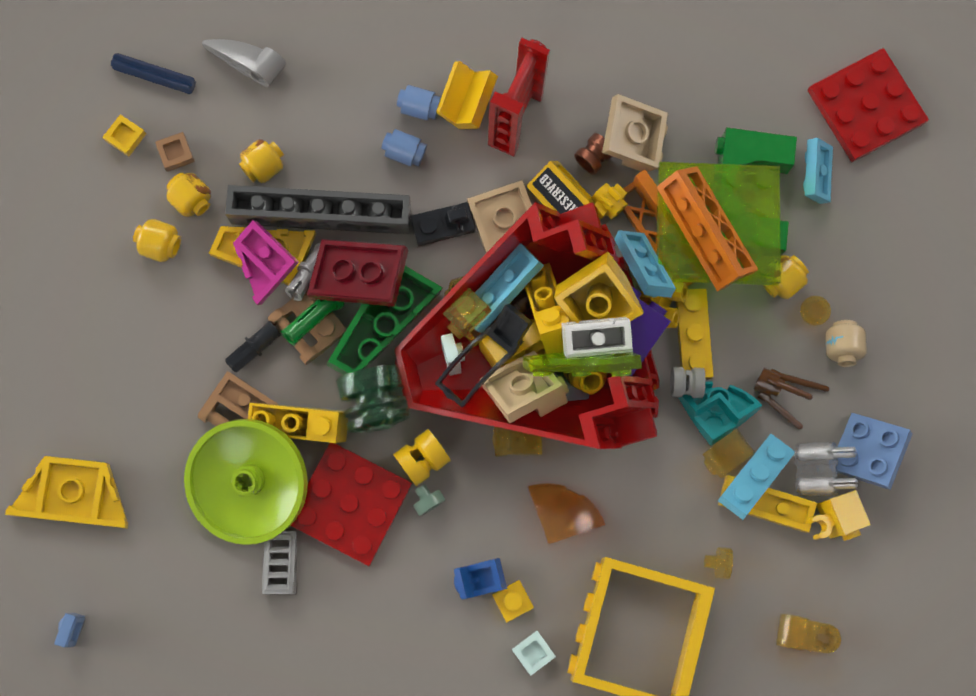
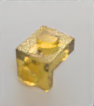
(466, 314)
(516, 443)
(727, 454)

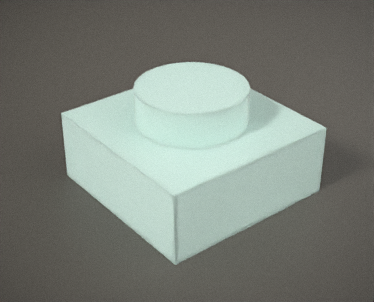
(451, 351)
(533, 653)

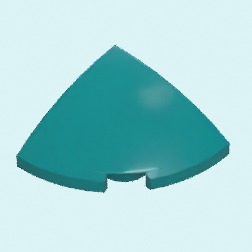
(719, 410)

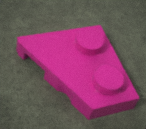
(263, 260)

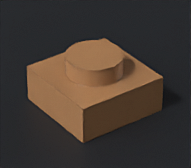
(174, 151)

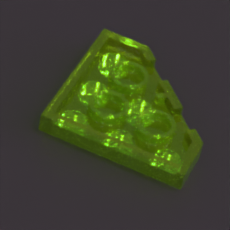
(616, 364)

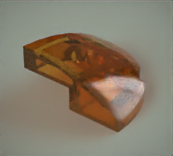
(563, 511)

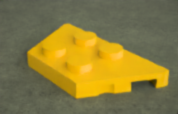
(71, 493)

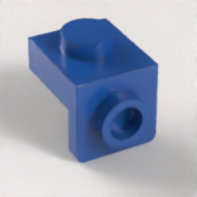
(479, 579)

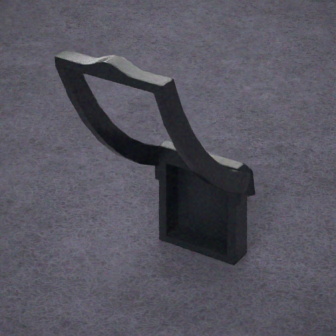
(507, 332)

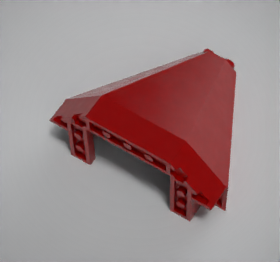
(607, 420)

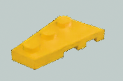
(295, 242)

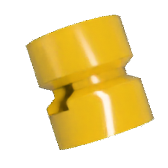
(431, 451)

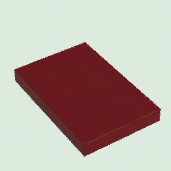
(358, 272)

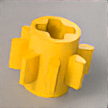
(610, 200)

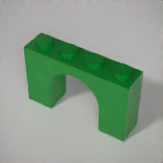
(758, 148)

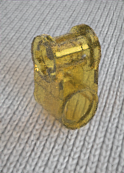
(802, 634)

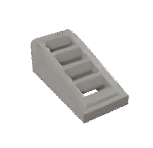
(268, 562)

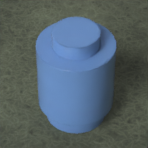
(418, 102)
(404, 148)

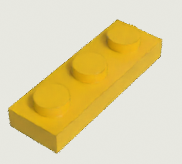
(695, 332)
(780, 508)

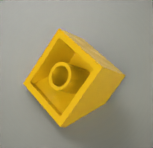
(598, 293)

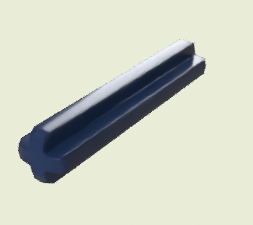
(153, 73)

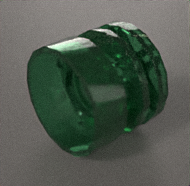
(373, 399)

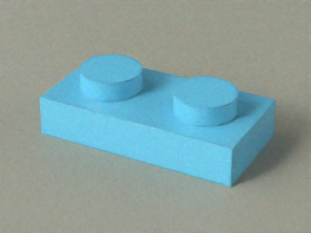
(818, 171)

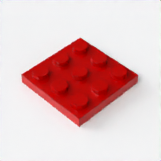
(867, 105)
(351, 503)

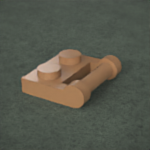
(325, 333)
(235, 396)

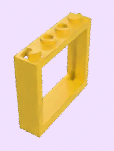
(593, 605)

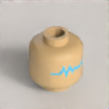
(846, 343)

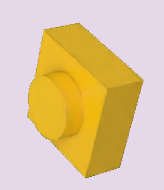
(124, 135)
(512, 601)

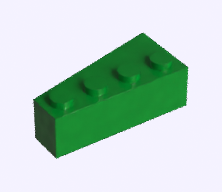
(378, 325)

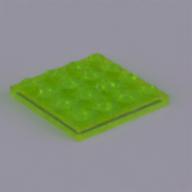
(753, 207)

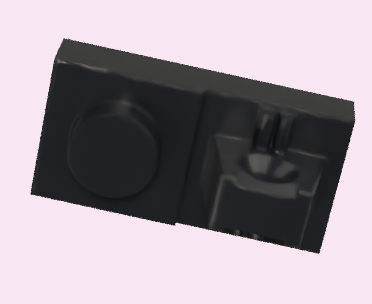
(442, 224)

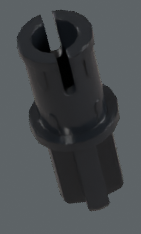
(252, 347)

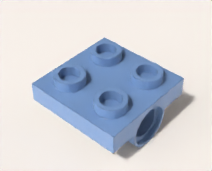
(878, 448)

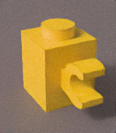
(840, 517)

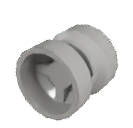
(687, 382)

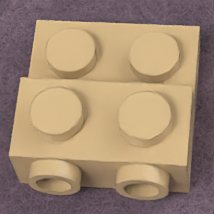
(635, 133)
(519, 392)

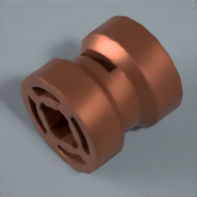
(591, 156)

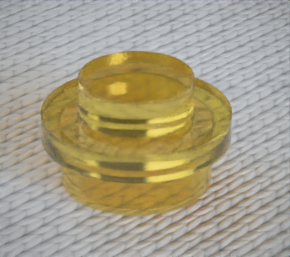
(815, 310)

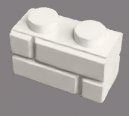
(597, 337)

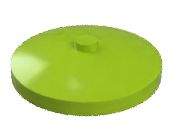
(245, 481)

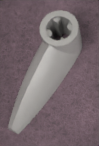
(252, 61)

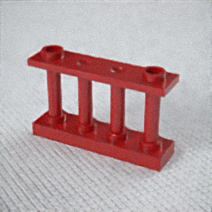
(508, 108)

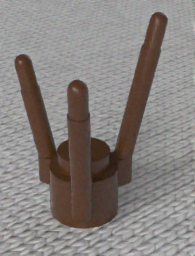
(771, 382)

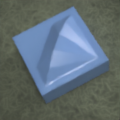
(69, 629)

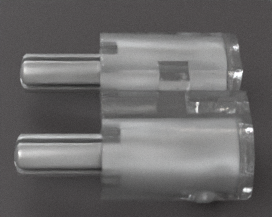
(817, 468)

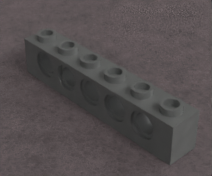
(318, 209)

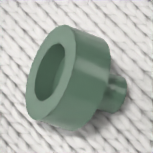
(428, 500)

